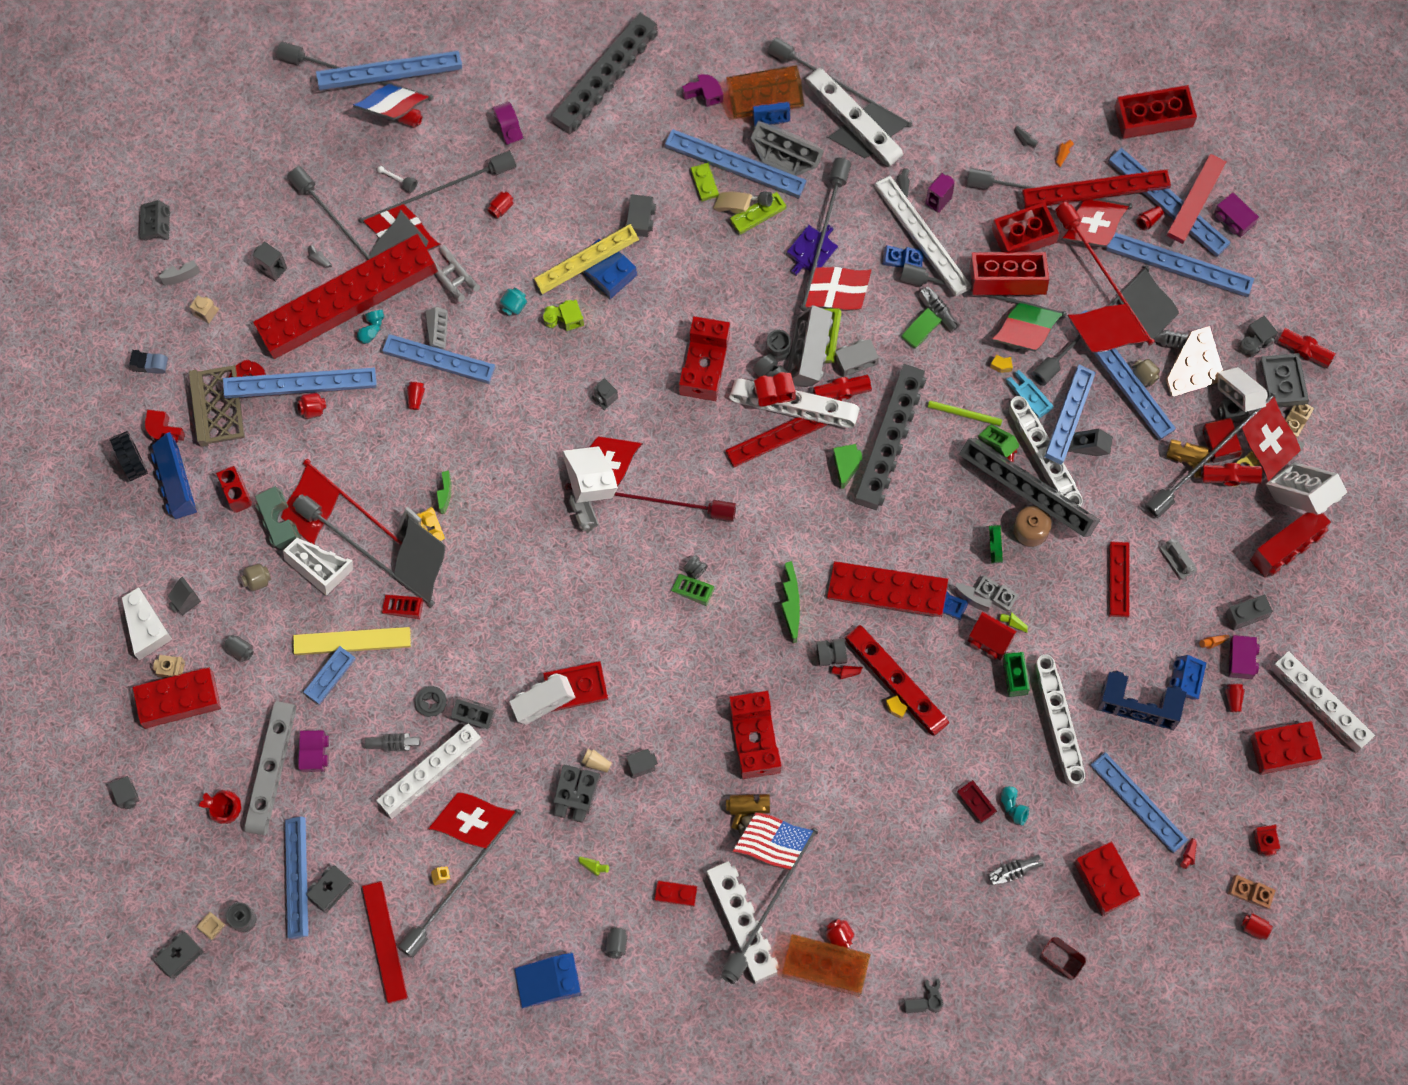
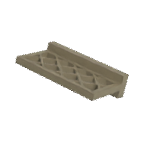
(201, 411)

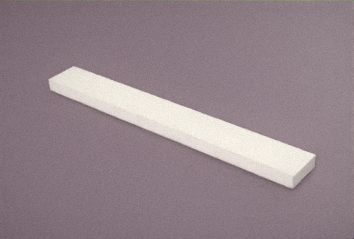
(922, 236)

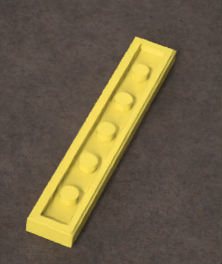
(586, 259)
(352, 641)

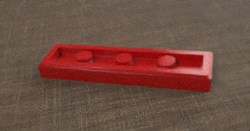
(1119, 579)

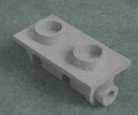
(586, 517)
(1178, 558)

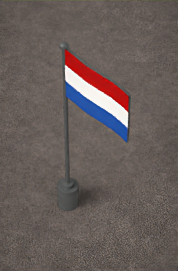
(389, 101)

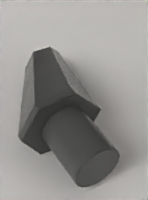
(1025, 137)
(904, 181)

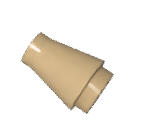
(596, 761)

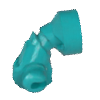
(368, 333)
(1018, 813)

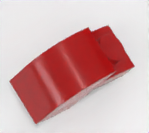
(157, 426)

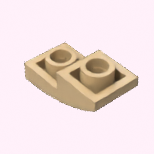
(733, 201)
(1298, 417)

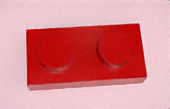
(676, 893)

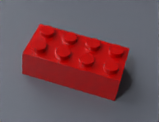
(1155, 111)
(1009, 273)
(1290, 542)
(176, 698)

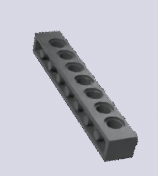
(639, 26)
(908, 376)
(1029, 487)

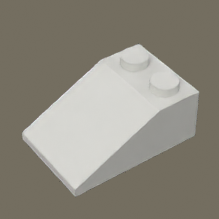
(590, 474)

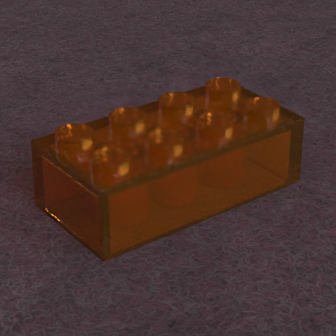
(826, 965)

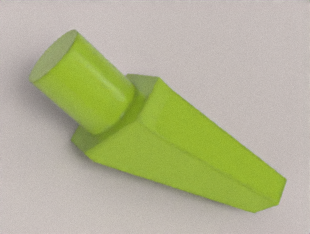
(1014, 621)
(593, 866)

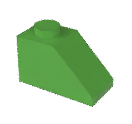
(847, 462)

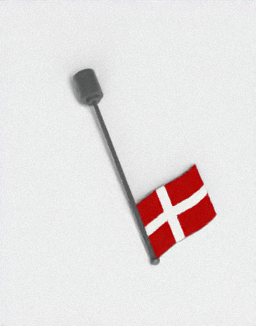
(383, 219)
(834, 285)

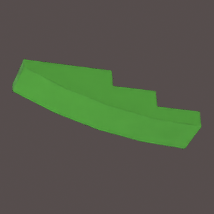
(791, 607)

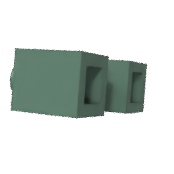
(270, 504)

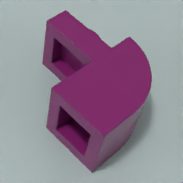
(705, 86)
(508, 122)

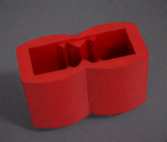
(774, 389)

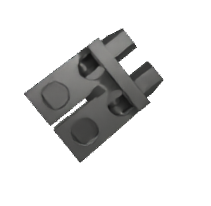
(575, 798)

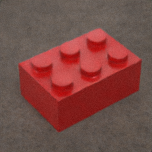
(1025, 229)
(1286, 747)
(1107, 878)

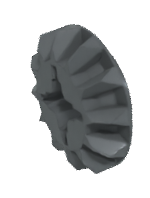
(426, 694)

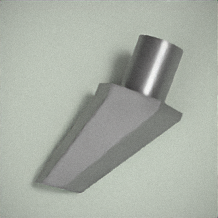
(318, 257)

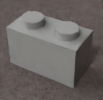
(856, 357)

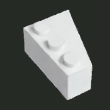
(318, 566)
(144, 625)

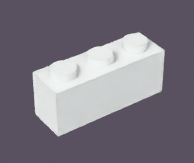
(1242, 389)
(542, 699)

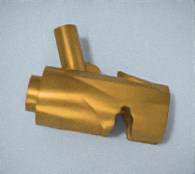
(1189, 453)
(745, 804)

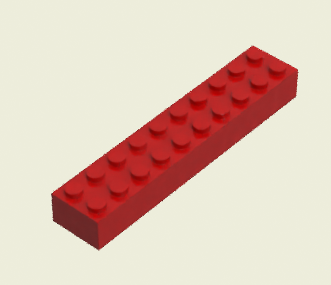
(345, 296)

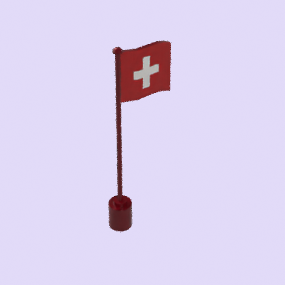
(619, 456)

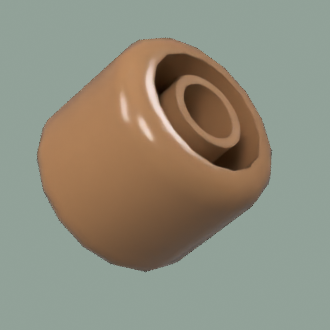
(1032, 526)

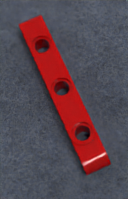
(907, 691)

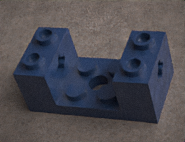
(1113, 702)

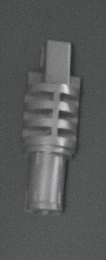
(939, 308)
(1171, 339)
(392, 742)
(1014, 870)

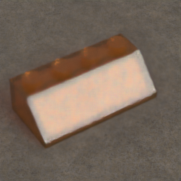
(764, 88)

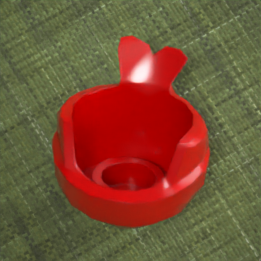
(223, 806)

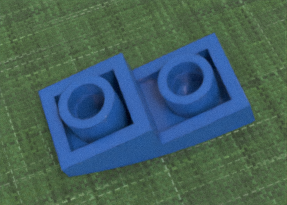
(898, 257)

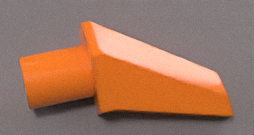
(1063, 152)
(1211, 642)

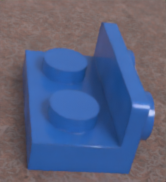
(772, 113)
(1188, 675)

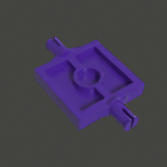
(805, 249)

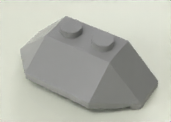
(785, 149)

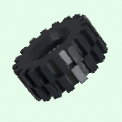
(128, 456)

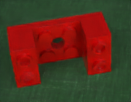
(710, 342)
(753, 715)

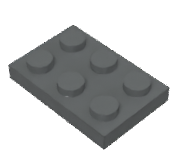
(1286, 378)

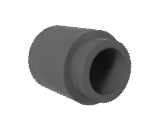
(239, 648)
(616, 943)

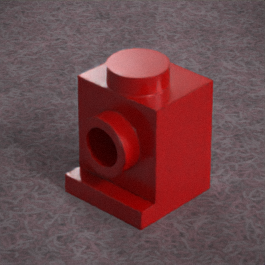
(1263, 847)

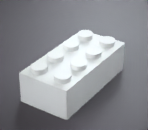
(1306, 488)

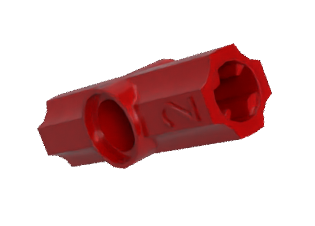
(1306, 347)
(844, 387)
(1232, 474)

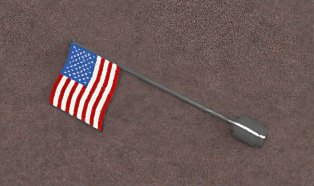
(776, 845)

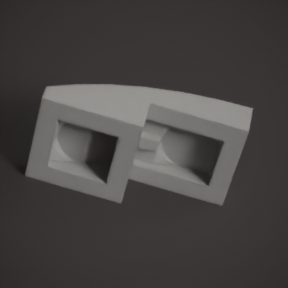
(966, 593)

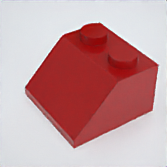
(991, 636)

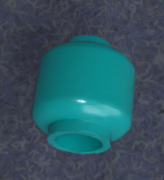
(513, 301)

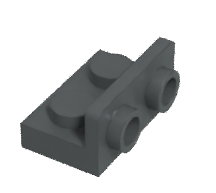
(154, 220)

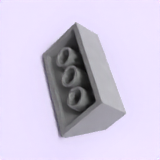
(809, 346)

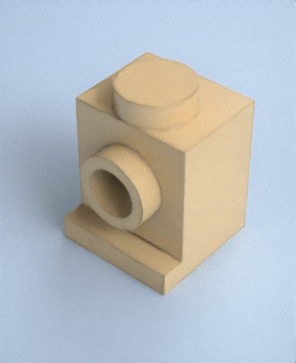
(204, 308)
(176, 666)

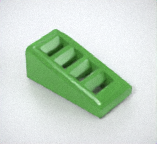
(1000, 441)
(697, 598)

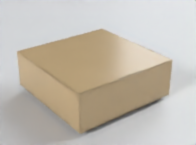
(211, 926)

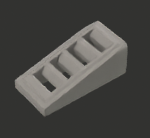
(437, 327)
(402, 528)

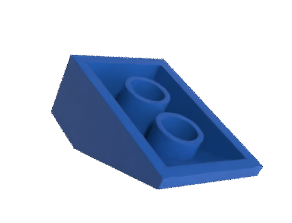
(612, 273)
(548, 980)

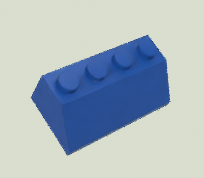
(173, 476)

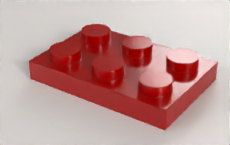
(586, 683)

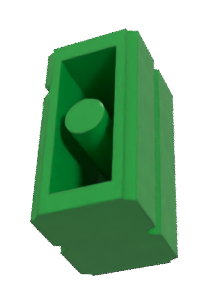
(1016, 674)

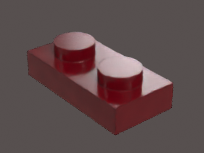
(976, 801)

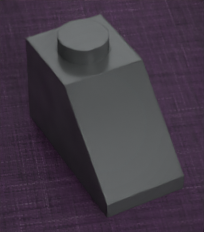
(1091, 442)
(183, 597)

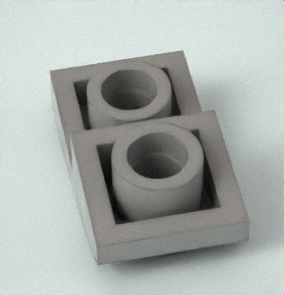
(173, 276)
(999, 595)

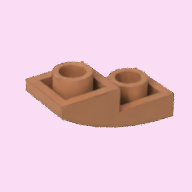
(1251, 892)

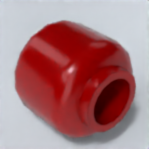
(311, 405)
(839, 933)

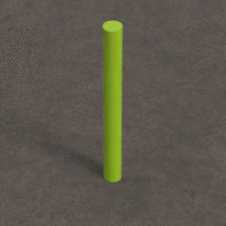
(965, 413)

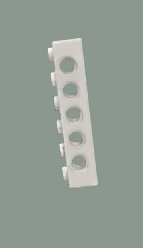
(1322, 702)
(430, 771)
(724, 873)

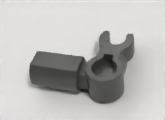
(933, 1003)

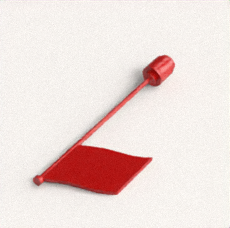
(1109, 325)
(325, 494)

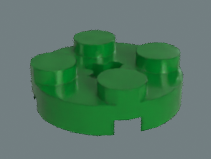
(995, 544)

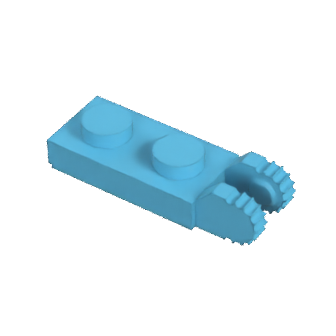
(1037, 401)

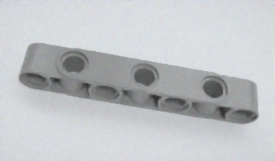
(267, 782)

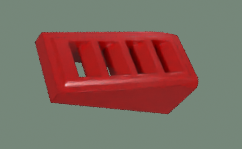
(416, 614)

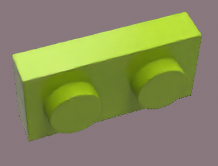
(704, 182)

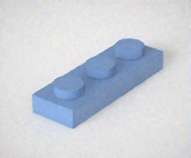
(329, 675)

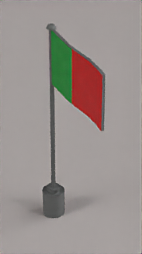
(1024, 327)

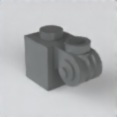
(1261, 334)

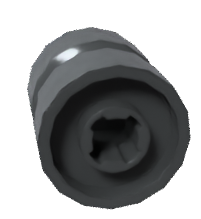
(778, 344)
(768, 366)
(831, 652)
(241, 917)

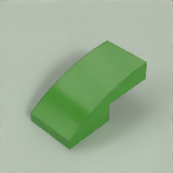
(921, 328)
(444, 495)

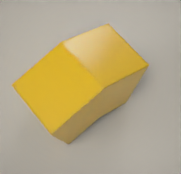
(1002, 364)
(896, 707)
(436, 875)

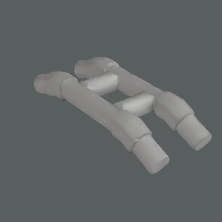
(464, 276)

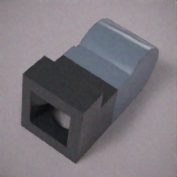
(148, 362)

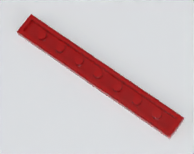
(1097, 188)

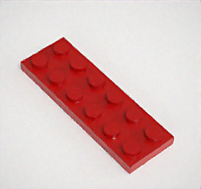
(888, 589)

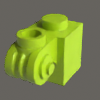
(567, 312)

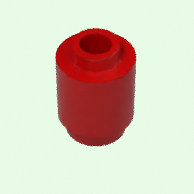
(412, 118)
(500, 204)
(1256, 926)

